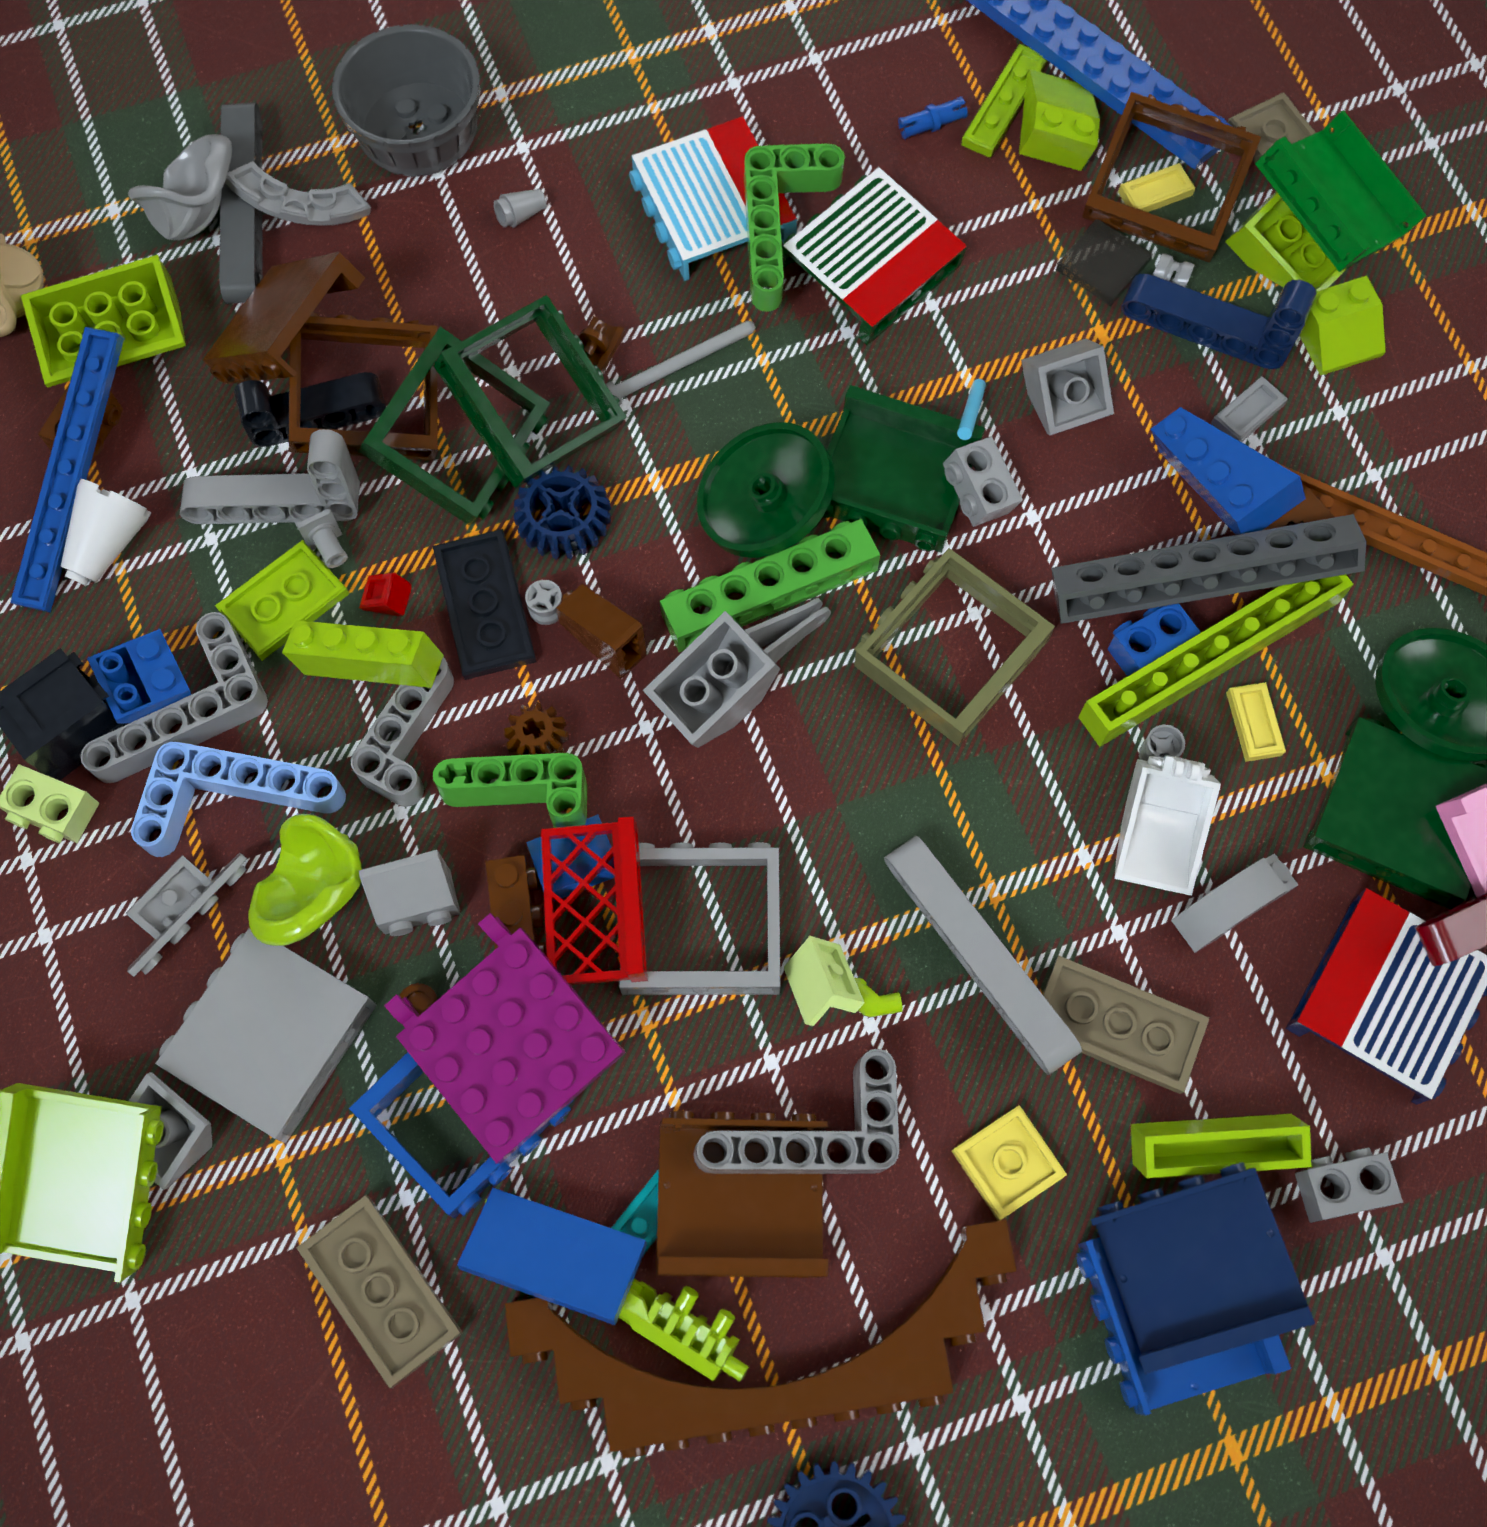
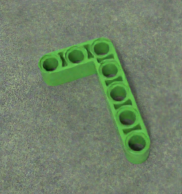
(775, 171)

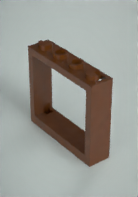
(1182, 122)
(376, 332)

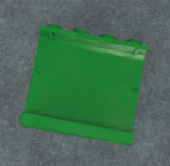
(1341, 191)

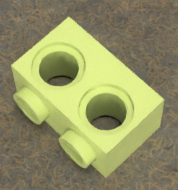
(49, 800)

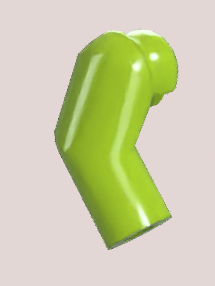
(875, 1004)

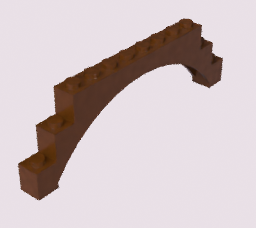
(656, 1410)

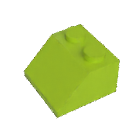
(1344, 326)

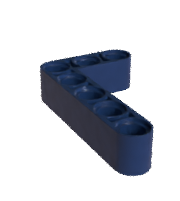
(1221, 324)

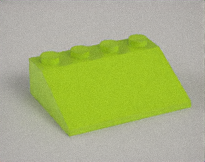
(124, 300)

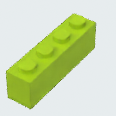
(363, 653)
(1213, 1144)

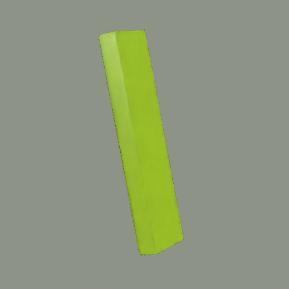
(1002, 102)

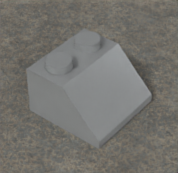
(1069, 385)
(410, 893)

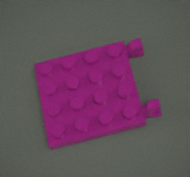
(507, 1042)

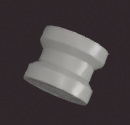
(543, 593)

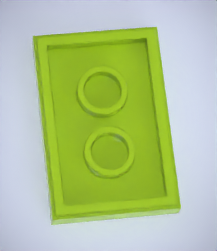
(285, 591)

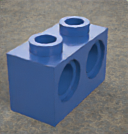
(1151, 637)

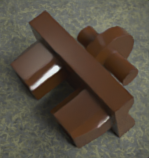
(601, 342)

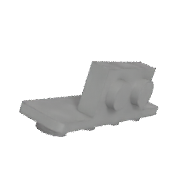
(173, 902)

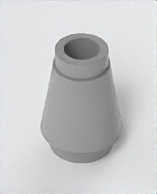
(517, 207)

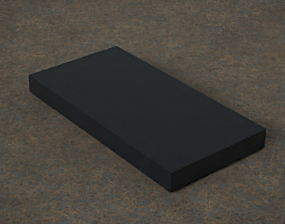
(484, 604)

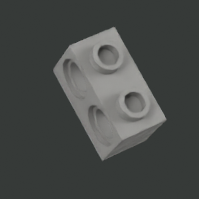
(989, 479)
(1349, 1192)

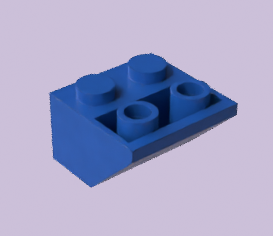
(139, 677)

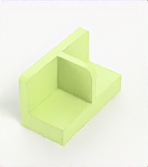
(822, 980)

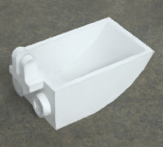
(1166, 823)

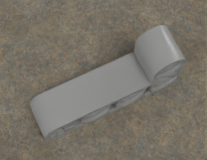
(392, 753)

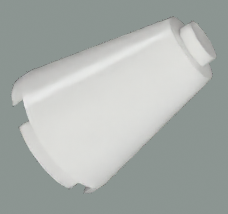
(99, 531)

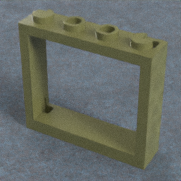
(988, 593)

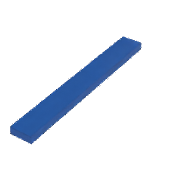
(67, 464)

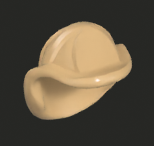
(18, 275)

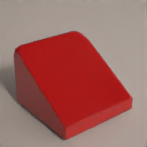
(386, 594)

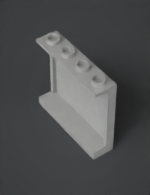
(266, 1035)

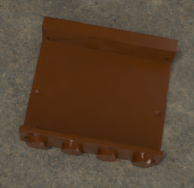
(736, 1220)

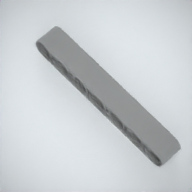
(983, 956)

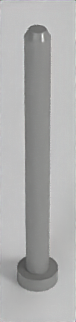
(681, 360)

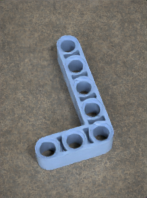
(228, 781)

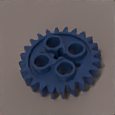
(816, 1494)

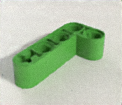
(455, 785)

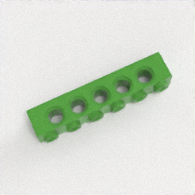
(792, 587)

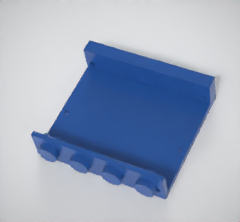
(1178, 1381)

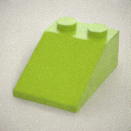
(1058, 121)
(1281, 247)

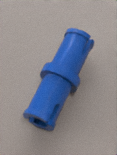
(932, 117)

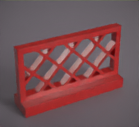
(628, 900)

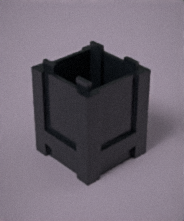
(55, 714)

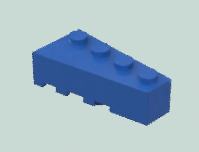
(1227, 474)

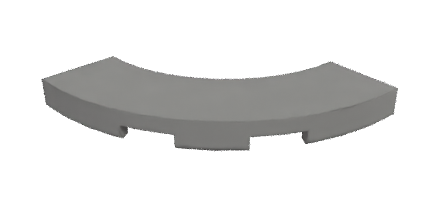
(309, 208)

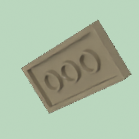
(1126, 1024)
(379, 1291)

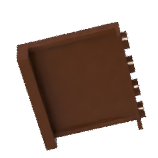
(274, 315)

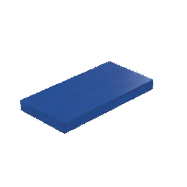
(553, 1255)

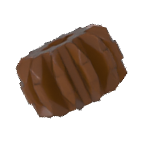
(544, 722)

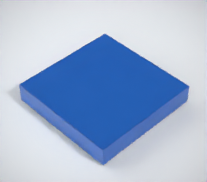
(581, 865)

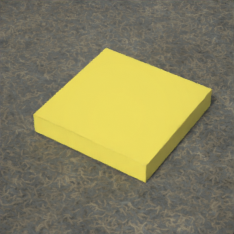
(1009, 1163)

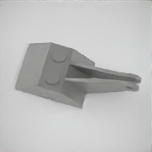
(728, 671)

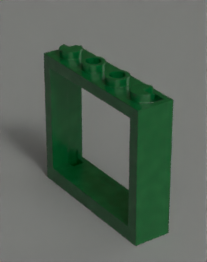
(485, 418)
(419, 478)

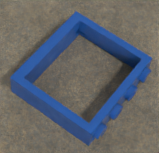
(467, 1196)

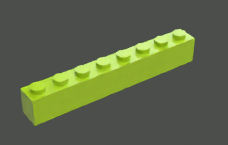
(1208, 655)

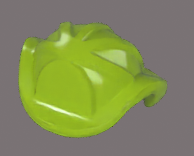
(309, 884)

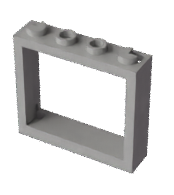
(718, 981)

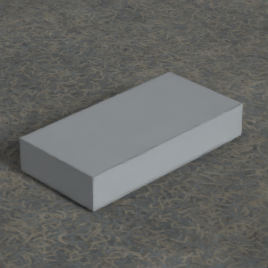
(1250, 410)

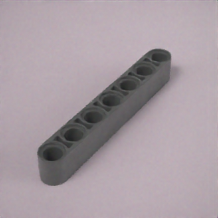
(240, 222)

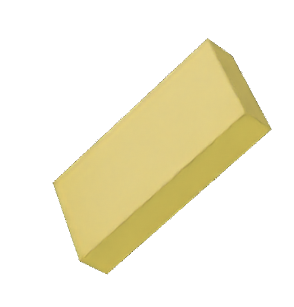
(1157, 189)
(1255, 722)

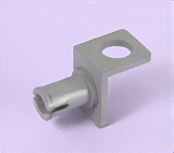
(322, 533)

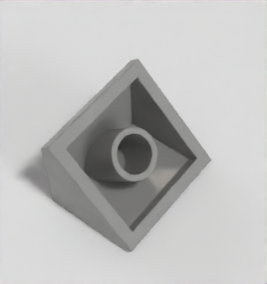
(184, 1134)

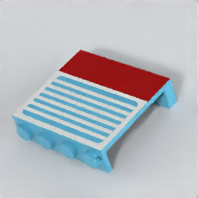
(699, 192)

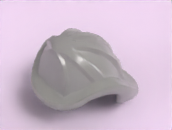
(189, 189)

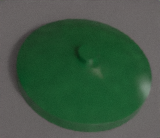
(765, 490)
(1437, 691)

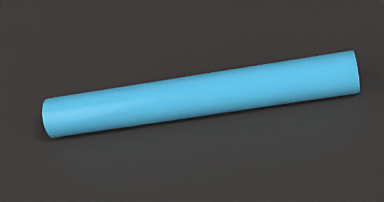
(971, 409)

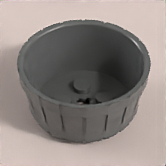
(404, 79)

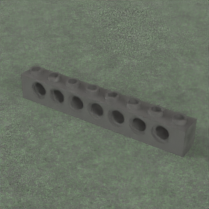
(1209, 568)

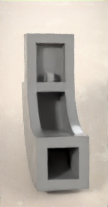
(1234, 901)

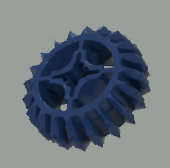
(562, 530)

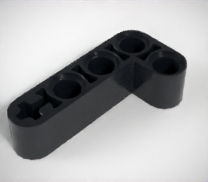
(322, 406)

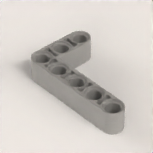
(279, 497)
(189, 711)
(816, 1142)

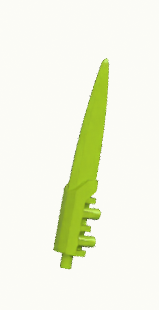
(681, 1333)

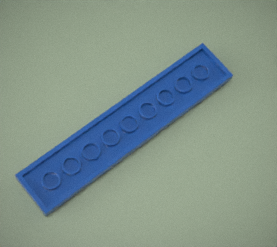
(1097, 64)

